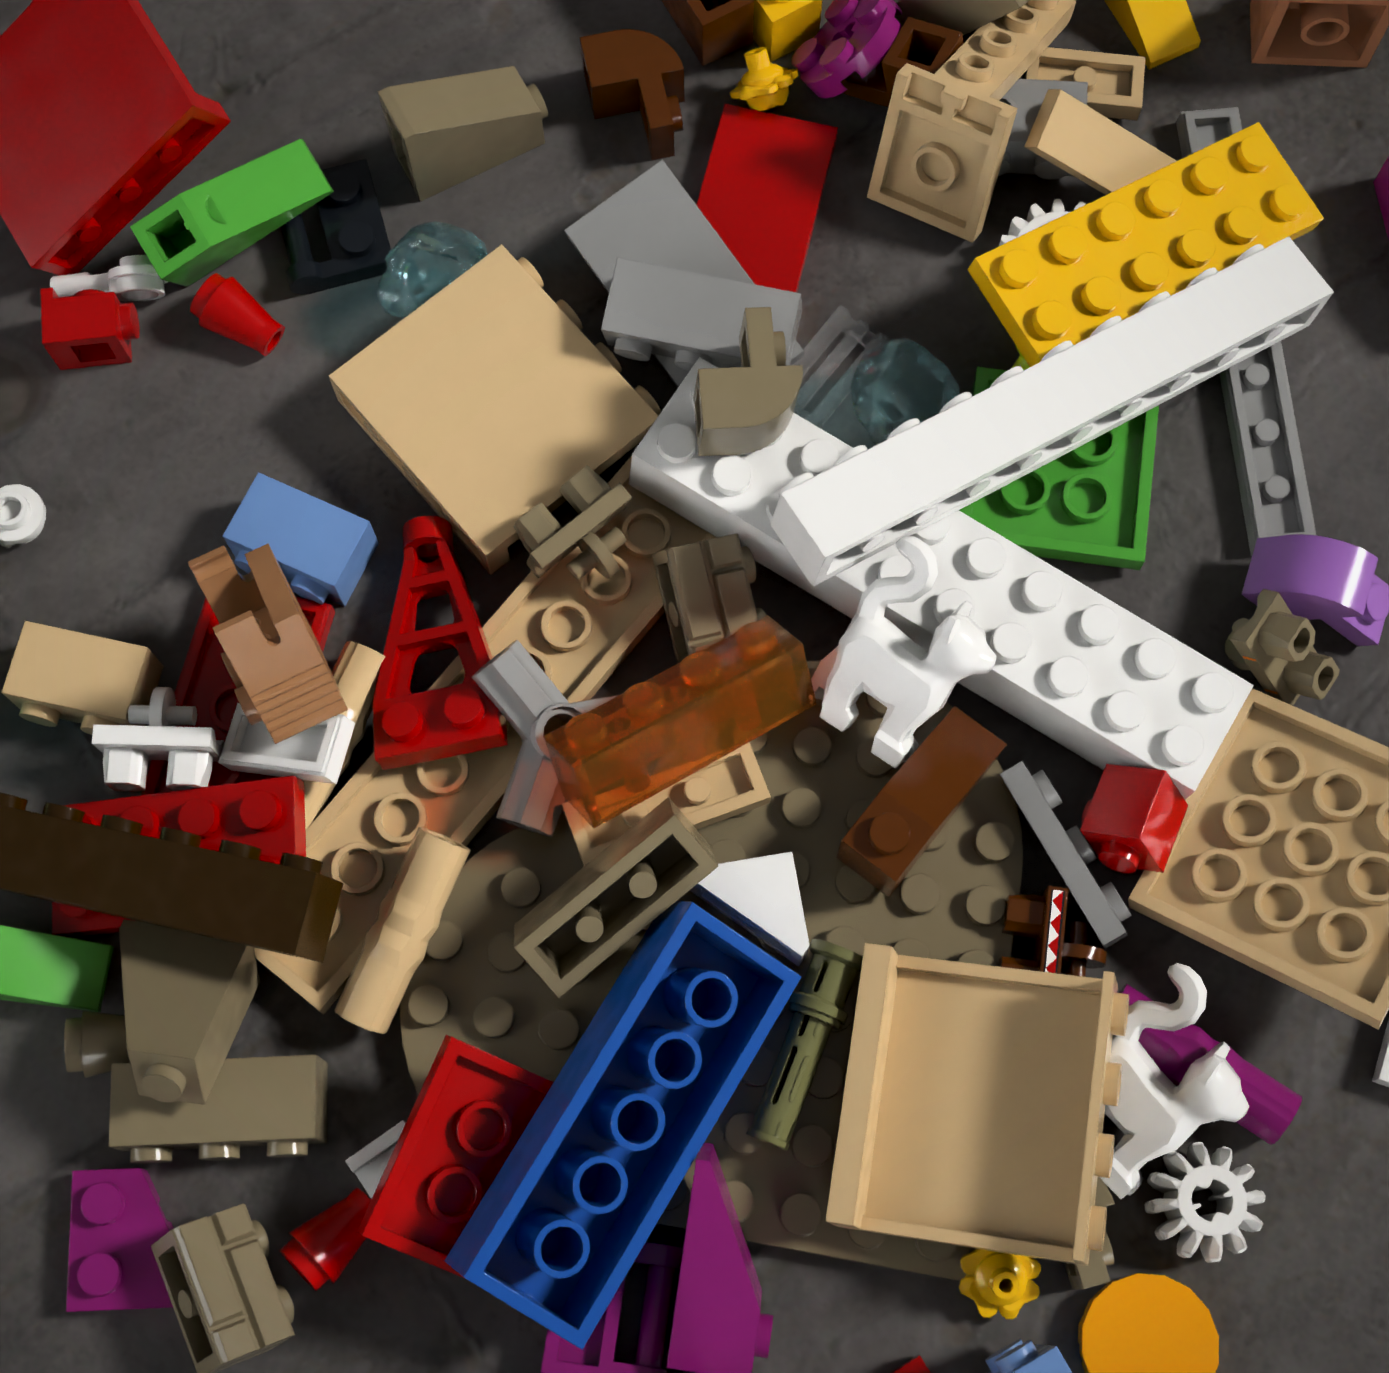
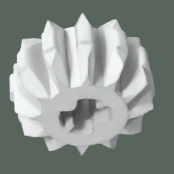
(1212, 1229)

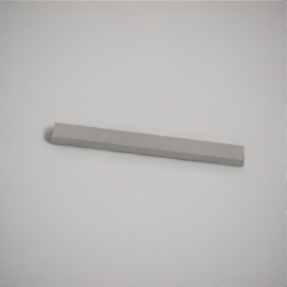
(1257, 398)

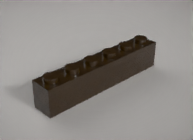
(167, 879)

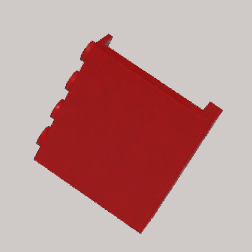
(90, 126)

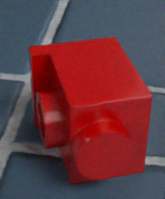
(87, 328)

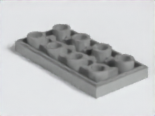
(656, 225)

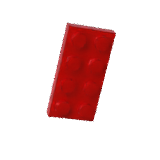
(252, 813)

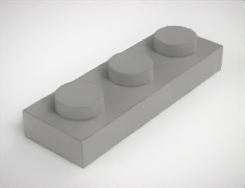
(1068, 852)

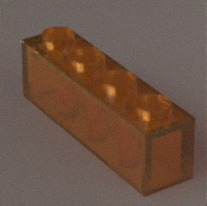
(680, 720)

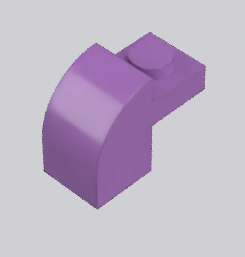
(1322, 582)

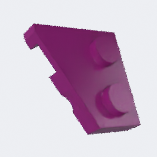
(110, 1242)

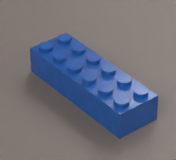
(623, 1122)

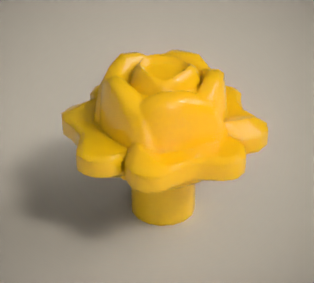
(764, 83)
(999, 1281)

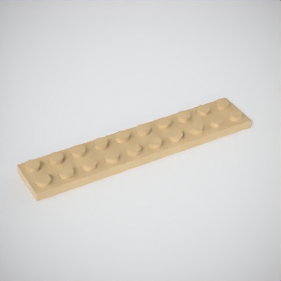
(577, 638)

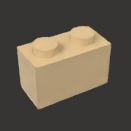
(78, 677)

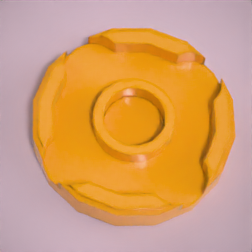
(1147, 1328)

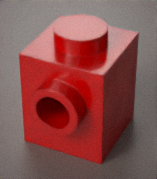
(1133, 818)

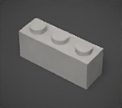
(688, 314)

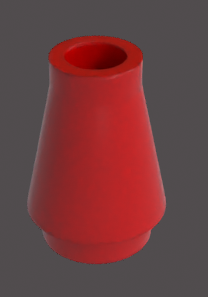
(235, 314)
(327, 1241)

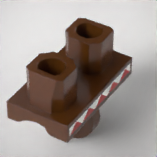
(1044, 921)

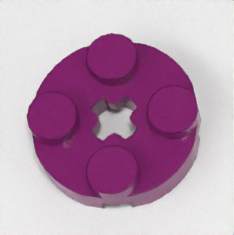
(850, 41)

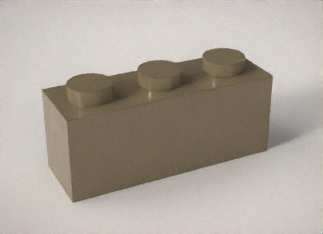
(613, 897)
(252, 1104)

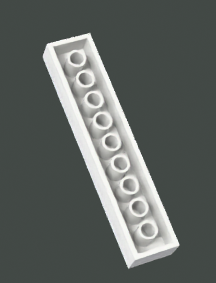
(1061, 649)

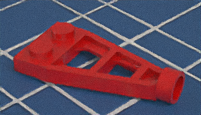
(444, 719)

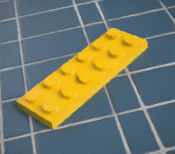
(1143, 241)

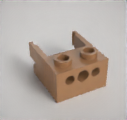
(267, 643)

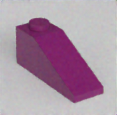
(718, 1290)

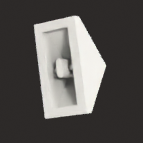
(762, 899)

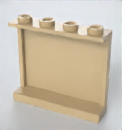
(493, 401)
(978, 1106)

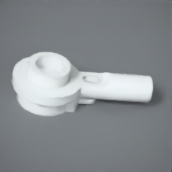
(130, 281)
(20, 515)

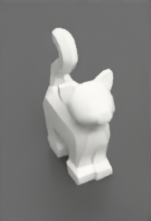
(892, 667)
(1150, 1107)

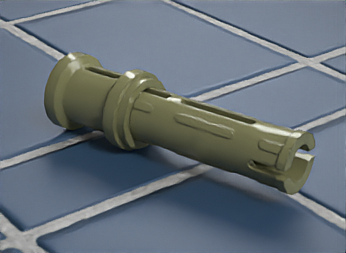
(816, 1012)

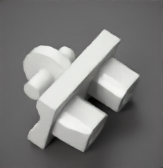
(129, 747)

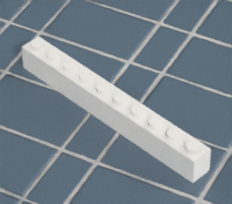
(1045, 410)

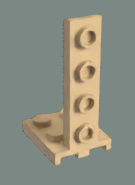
(950, 127)

